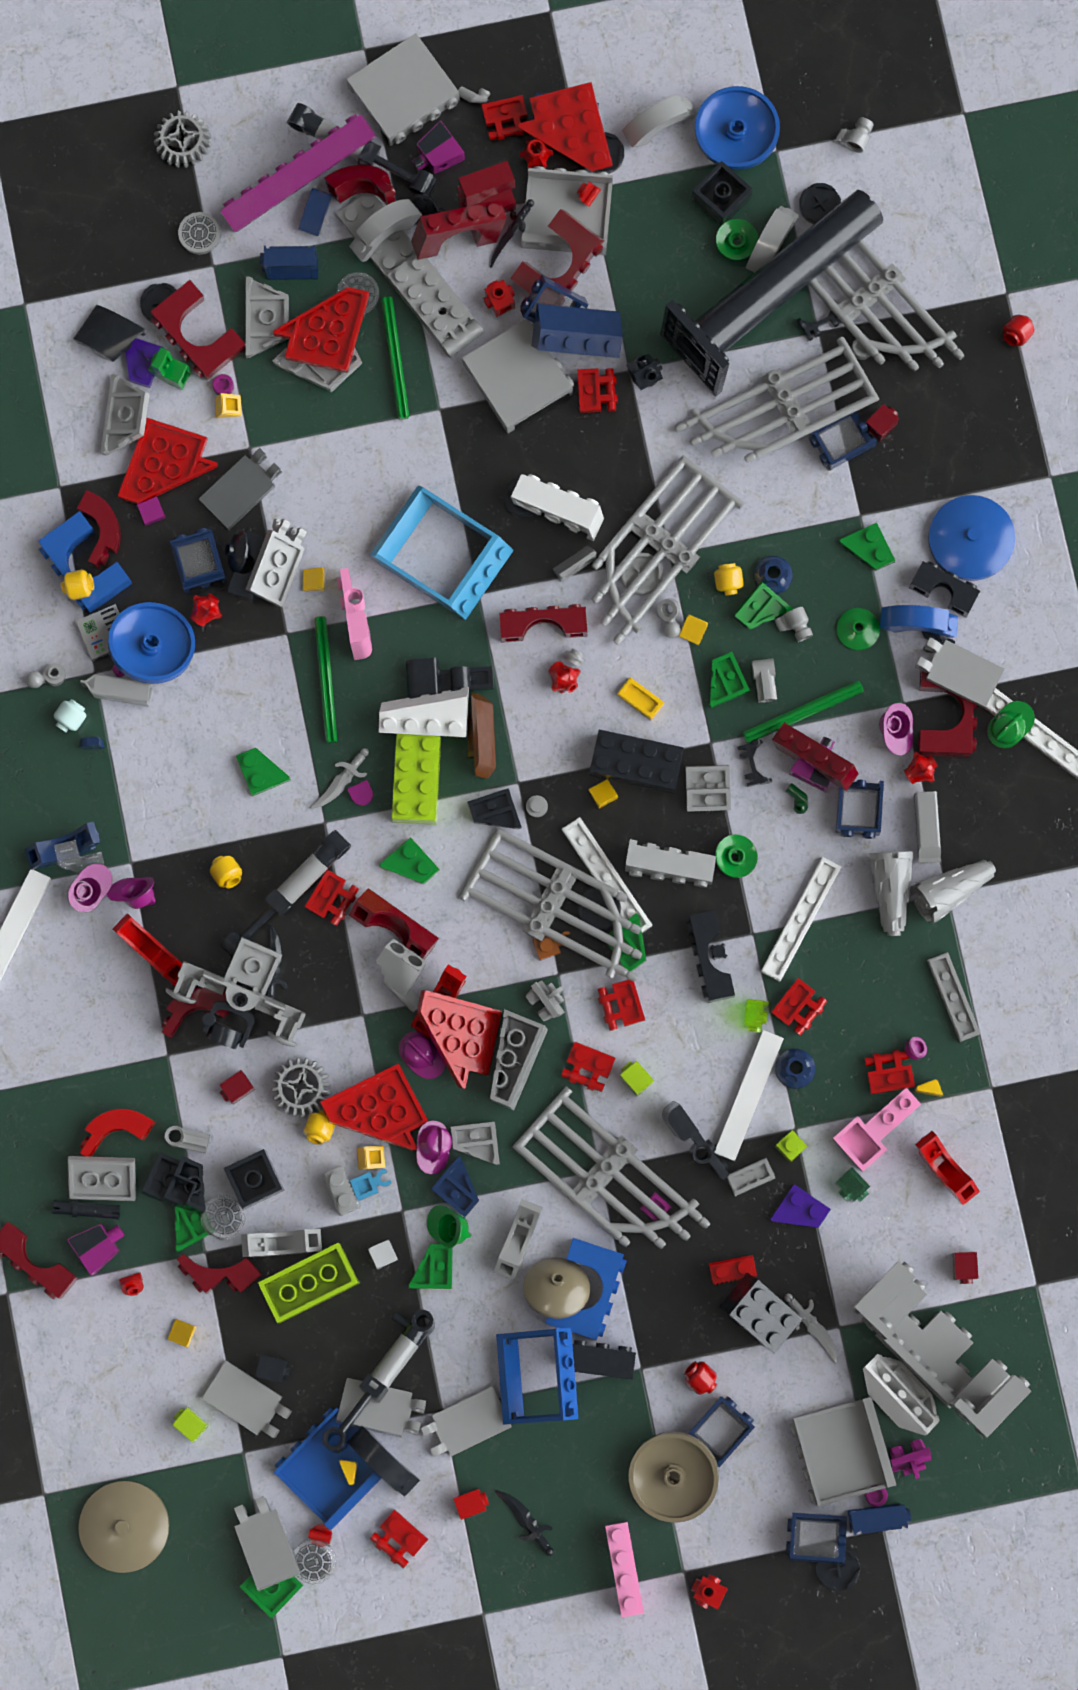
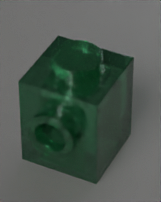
(852, 1186)

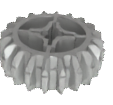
(201, 136)
(299, 1096)

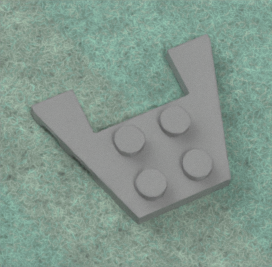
(322, 377)

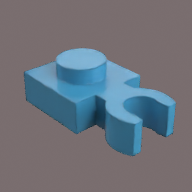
(366, 1185)

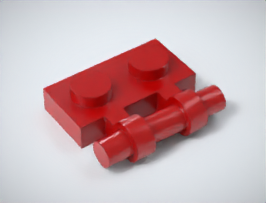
(502, 112)
(589, 390)
(325, 895)
(628, 1003)
(792, 1004)
(590, 1060)
(889, 1079)
(403, 1533)

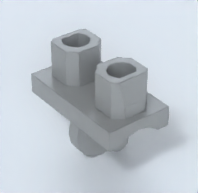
(550, 998)

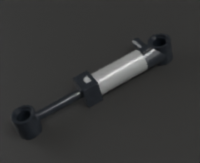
(306, 121)
(283, 898)
(376, 1385)

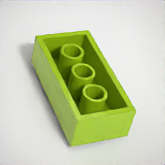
(416, 779)
(308, 1283)

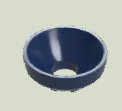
(779, 584)
(790, 1079)

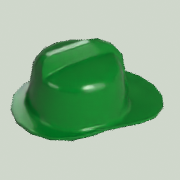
(1011, 724)
(447, 1226)

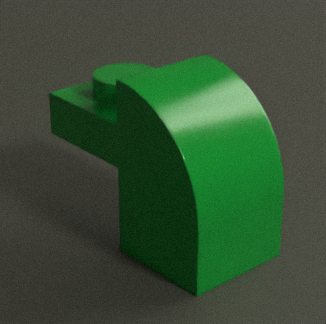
(169, 369)

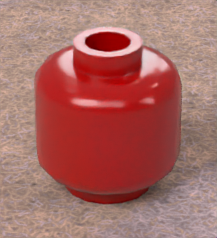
(1018, 330)
(700, 1377)

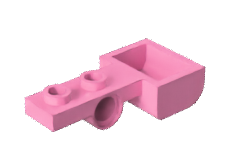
(356, 617)
(863, 1141)

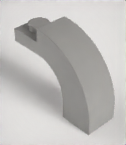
(657, 118)
(386, 221)
(772, 237)
(518, 1239)
(281, 1243)

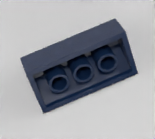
(577, 330)

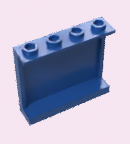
(318, 1476)

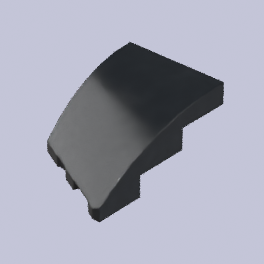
(108, 333)
(177, 1183)

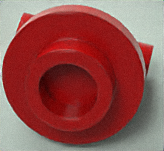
(588, 193)
(132, 1284)
(321, 1533)

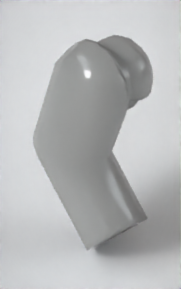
(472, 97)

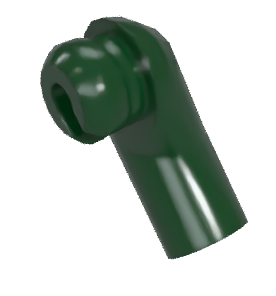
(800, 798)

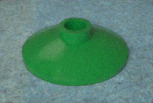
(736, 230)
(856, 639)
(743, 849)

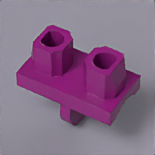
(911, 1462)

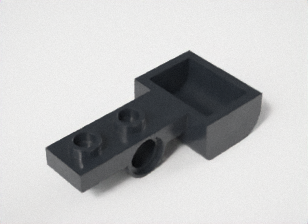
(426, 678)
(684, 1128)

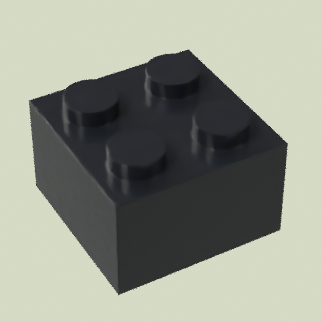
(722, 193)
(254, 1179)

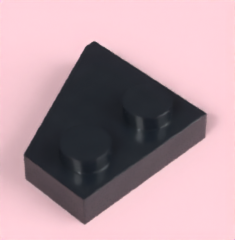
(495, 810)

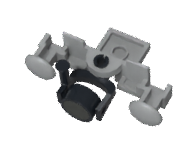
(252, 966)

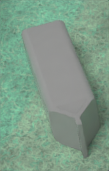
(119, 689)
(927, 827)

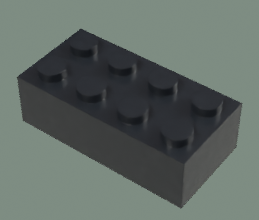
(636, 761)

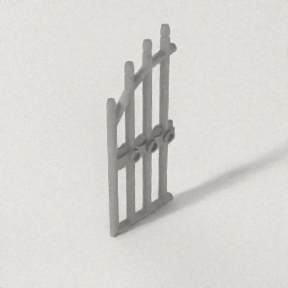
(874, 291)
(787, 403)
(666, 544)
(552, 899)
(602, 1173)

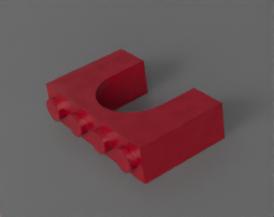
(487, 186)
(483, 220)
(583, 244)
(206, 359)
(952, 742)

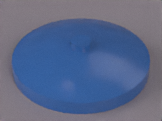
(737, 127)
(971, 537)
(151, 643)

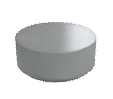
(859, 351)

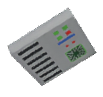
(96, 630)

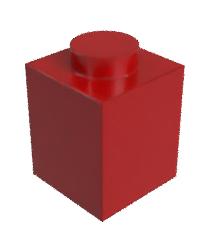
(471, 1503)

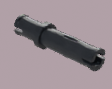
(86, 1209)

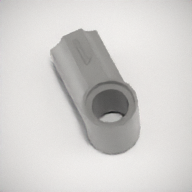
(763, 674)
(189, 1139)

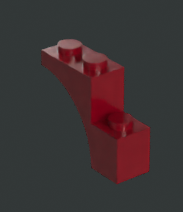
(206, 1279)

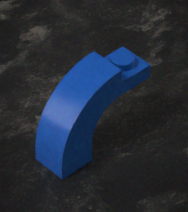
(919, 618)

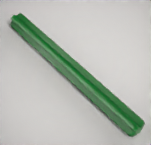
(395, 358)
(325, 679)
(803, 711)

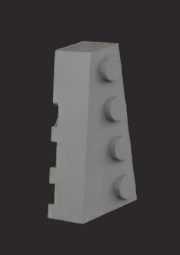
(669, 864)
(515, 1058)

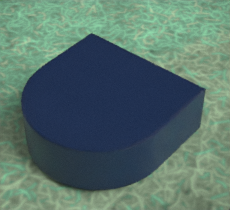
(91, 743)

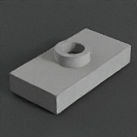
(750, 1177)

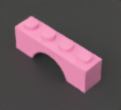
(624, 1569)

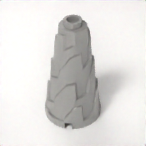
(891, 877)
(946, 891)

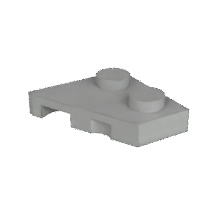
(477, 1141)

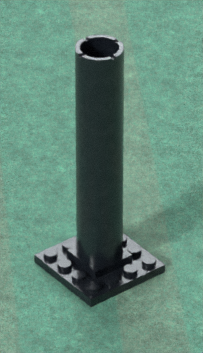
(705, 340)

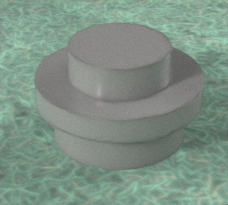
(574, 657)
(536, 806)

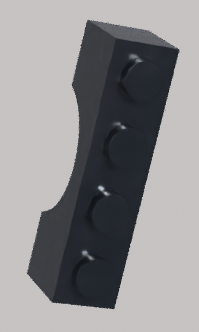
(717, 984)

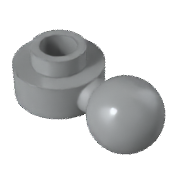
(671, 628)
(35, 679)

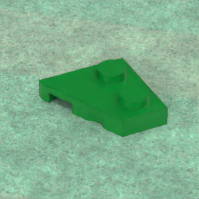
(870, 547)
(761, 607)
(726, 680)
(260, 771)
(411, 863)
(635, 941)
(188, 1228)
(434, 1269)

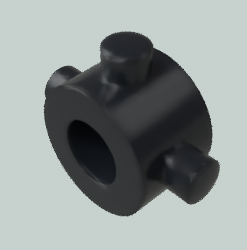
(718, 951)

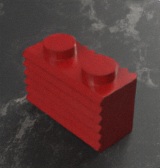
(732, 1269)

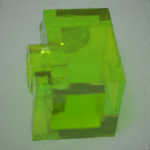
(754, 1015)

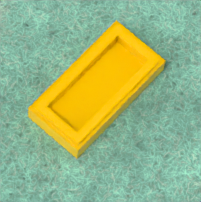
(640, 698)

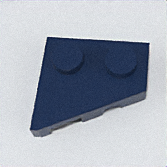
(457, 1188)

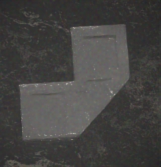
(69, 857)

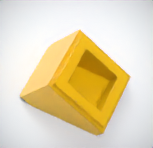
(227, 405)
(314, 579)
(693, 629)
(603, 793)
(930, 1088)
(370, 1157)
(182, 1333)
(349, 1469)

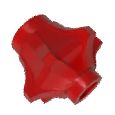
(536, 153)
(205, 609)
(563, 677)
(921, 769)

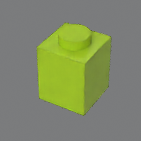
(636, 1077)
(791, 1146)
(189, 1423)

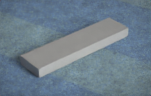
(953, 997)

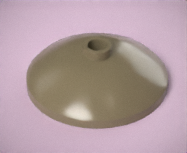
(556, 1298)

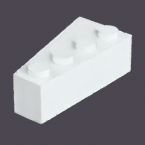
(558, 505)
(427, 715)

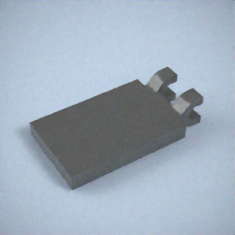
(240, 489)

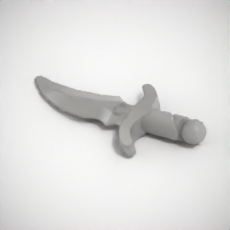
(342, 779)
(812, 1325)

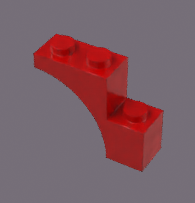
(148, 948)

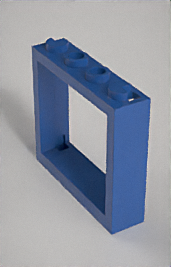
(511, 1376)

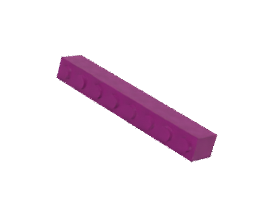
(297, 173)

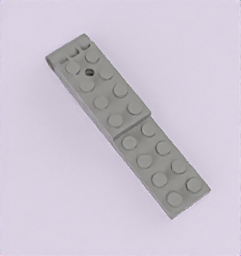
(416, 281)

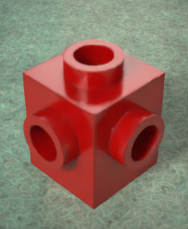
(499, 297)
(716, 1596)

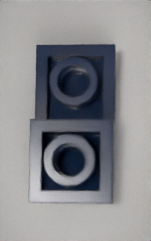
(315, 212)

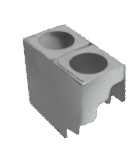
(400, 966)

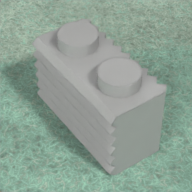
(341, 1191)

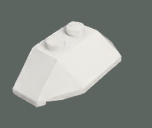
(900, 1395)

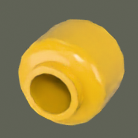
(728, 578)
(77, 584)
(226, 871)
(318, 1128)

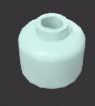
(69, 715)

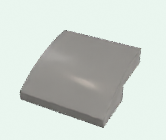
(708, 788)

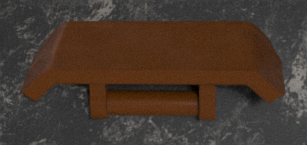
(482, 736)

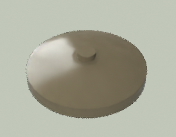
(673, 1477)
(124, 1526)

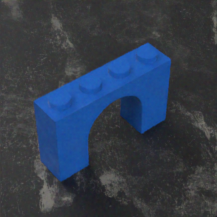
(59, 546)
(607, 1265)

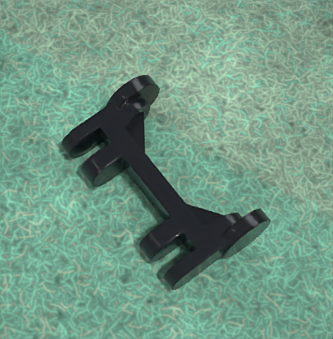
(808, 327)
(751, 749)

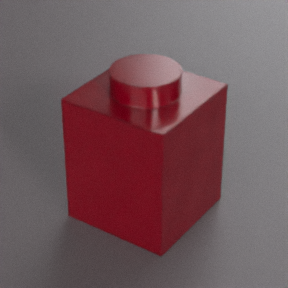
(882, 422)
(236, 1088)
(965, 1267)

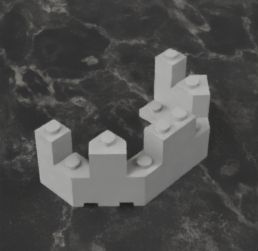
(935, 1348)

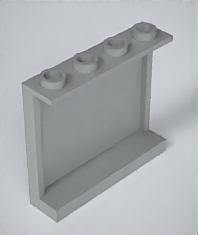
(404, 89)
(556, 191)
(516, 375)
(842, 1452)

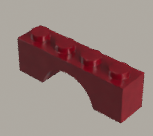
(569, 620)
(828, 763)
(375, 911)
(55, 1279)

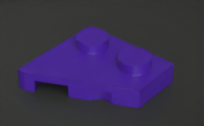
(139, 361)
(800, 1209)

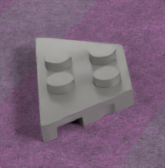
(264, 313)
(124, 415)

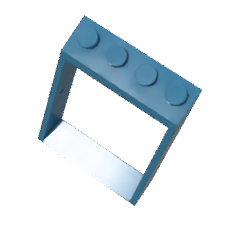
(479, 575)

